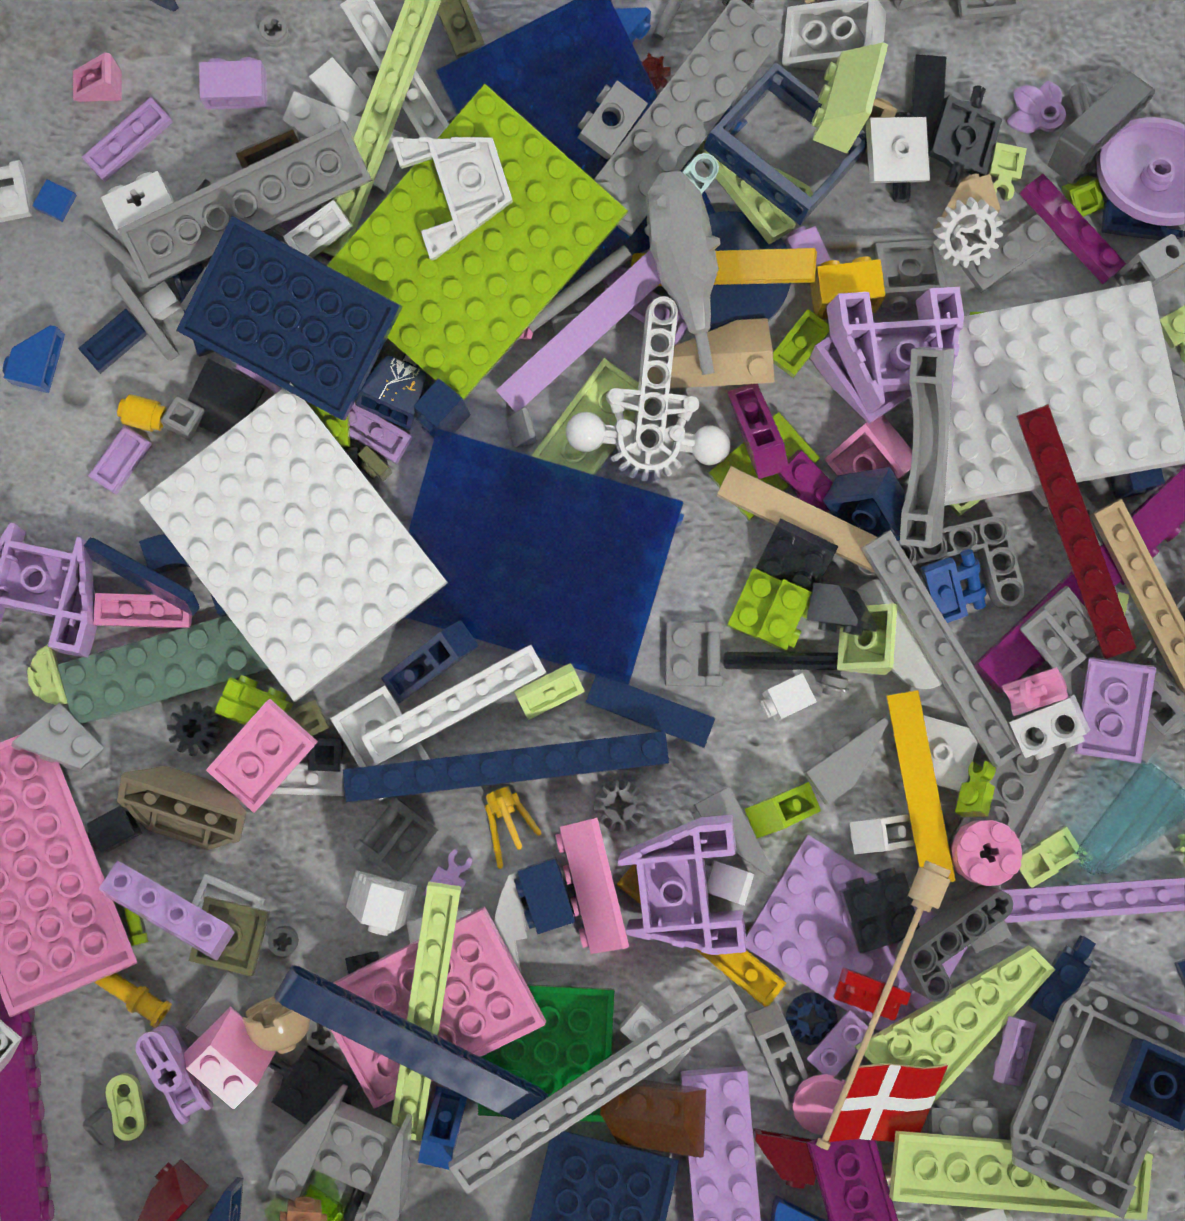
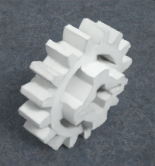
(968, 245)

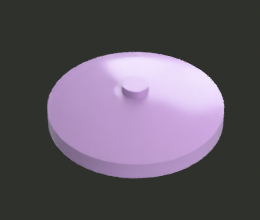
(1146, 170)

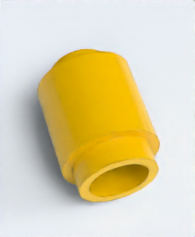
(141, 413)

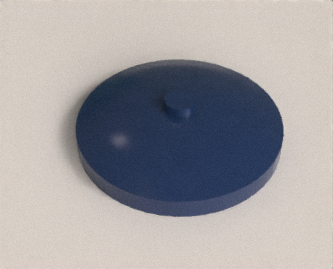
(743, 301)

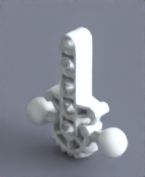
(587, 431)

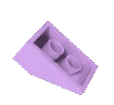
(834, 372)

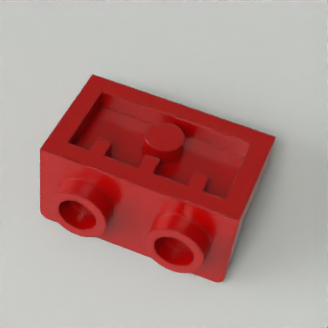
(865, 993)

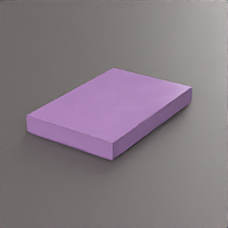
(1116, 709)

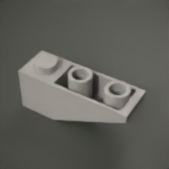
(842, 768)

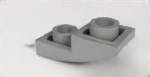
(227, 993)

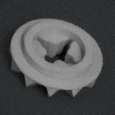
(610, 818)

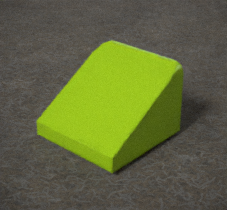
(1084, 195)

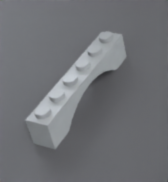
(931, 399)

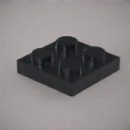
(796, 555)

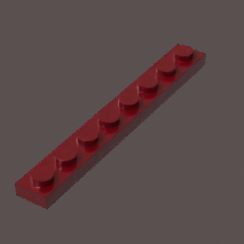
(1076, 531)

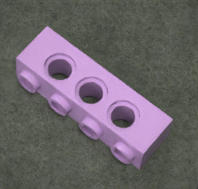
(166, 910)

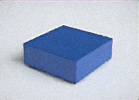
(54, 200)

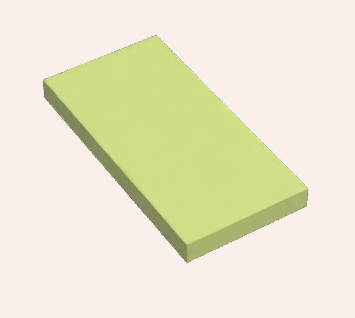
(589, 399)

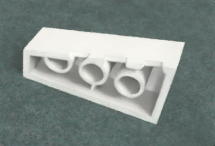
(380, 902)

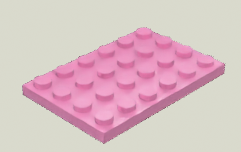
(481, 1009)

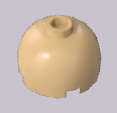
(275, 1026)

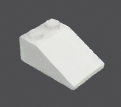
(824, 29)

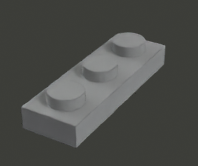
(1011, 253)

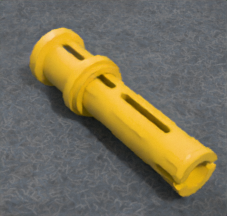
(136, 998)

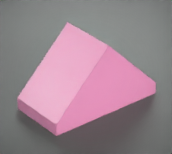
(98, 80)

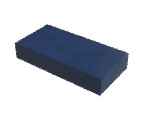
(113, 341)

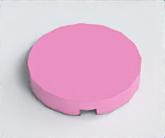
(816, 1101)

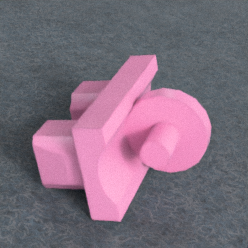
(1036, 691)

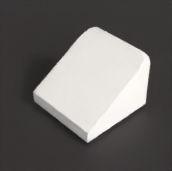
(160, 302)

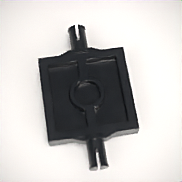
(964, 136)
(310, 1084)

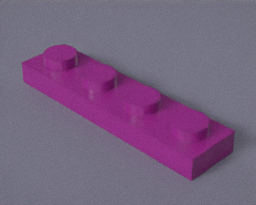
(1072, 228)

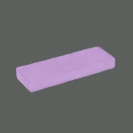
(127, 139)

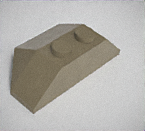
(182, 806)

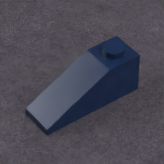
(430, 661)

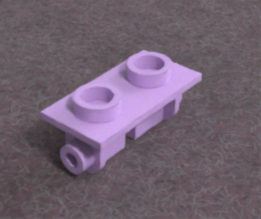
(838, 1045)

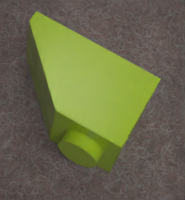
(782, 810)

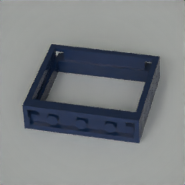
(758, 172)

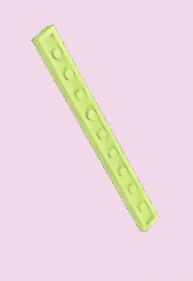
(386, 102)

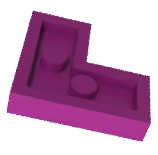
(807, 480)

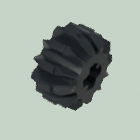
(189, 719)

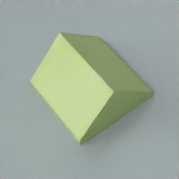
(873, 650)

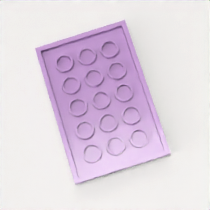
(809, 934)

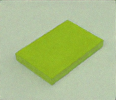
(740, 459)

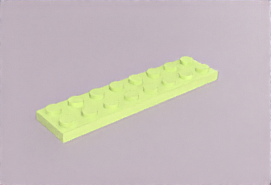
(982, 1175)

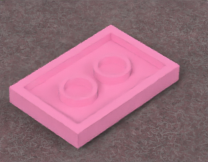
(261, 755)

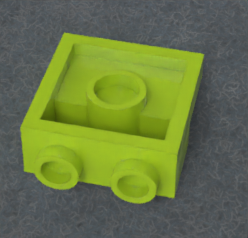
(770, 610)

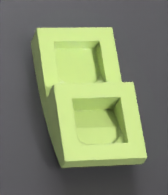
(1048, 856)

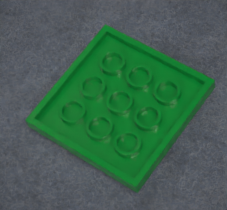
(567, 1046)

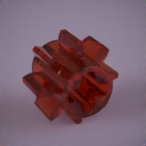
(659, 71)

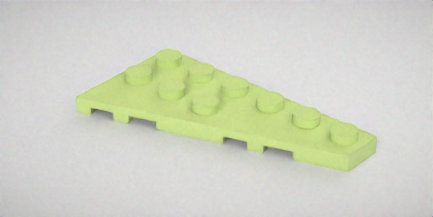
(962, 1022)

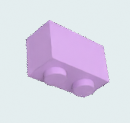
(233, 83)

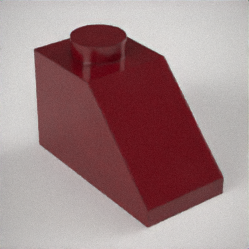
(788, 1156)

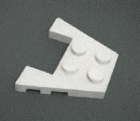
(470, 181)

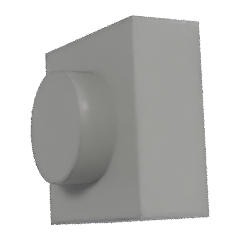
(365, 78)

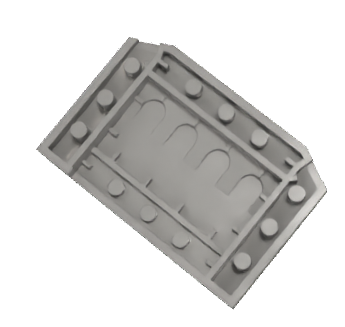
(1065, 1118)

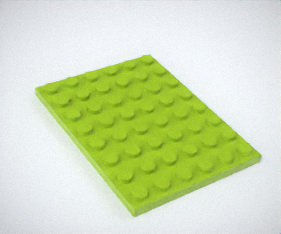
(498, 279)

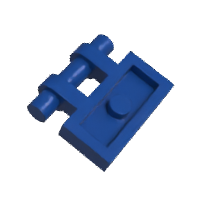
(944, 585)

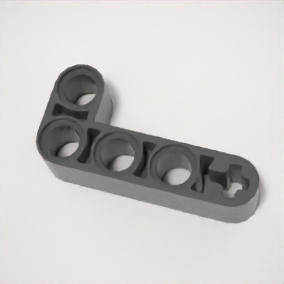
(1098, 126)
(984, 909)

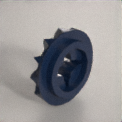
(801, 1007)

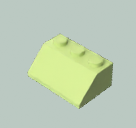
(848, 96)

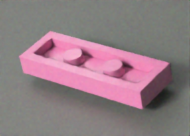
(138, 611)

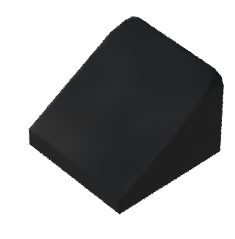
(326, 755)

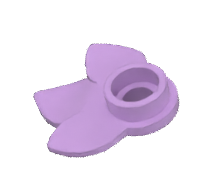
(1034, 105)

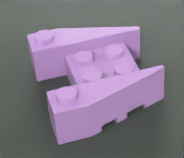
(880, 353)
(51, 586)
(676, 888)

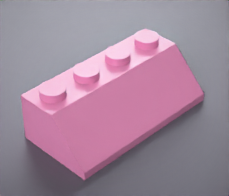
(593, 886)

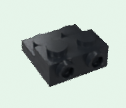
(878, 909)

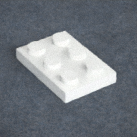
(367, 716)

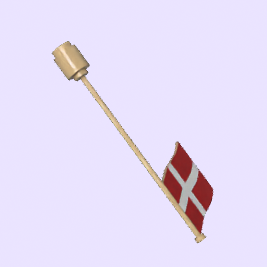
(888, 1095)

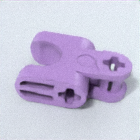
(162, 1053)

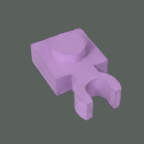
(452, 874)

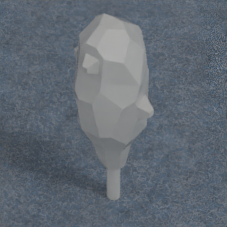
(684, 253)

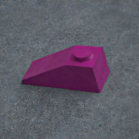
(758, 431)

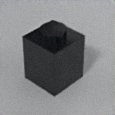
(112, 829)

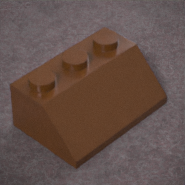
(659, 1117)

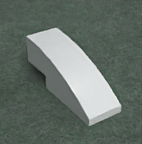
(510, 918)

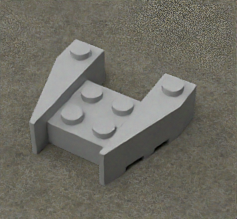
(352, 1150)

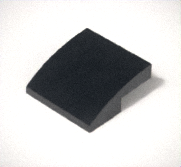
(224, 397)

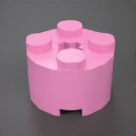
(1004, 857)

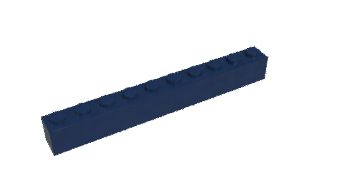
(505, 766)

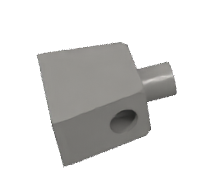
(1159, 261)

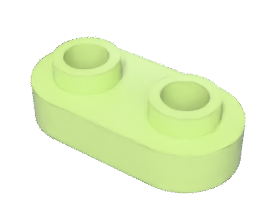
(125, 1106)

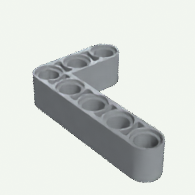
(986, 551)

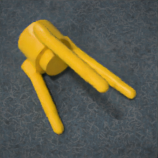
(502, 804)

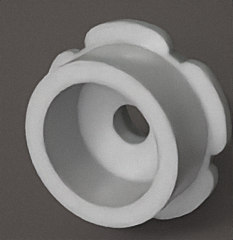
(833, 684)

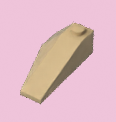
(738, 352)

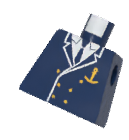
(393, 390)

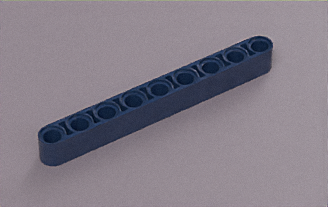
(407, 1043)

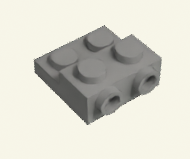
(909, 271)
(968, 1120)

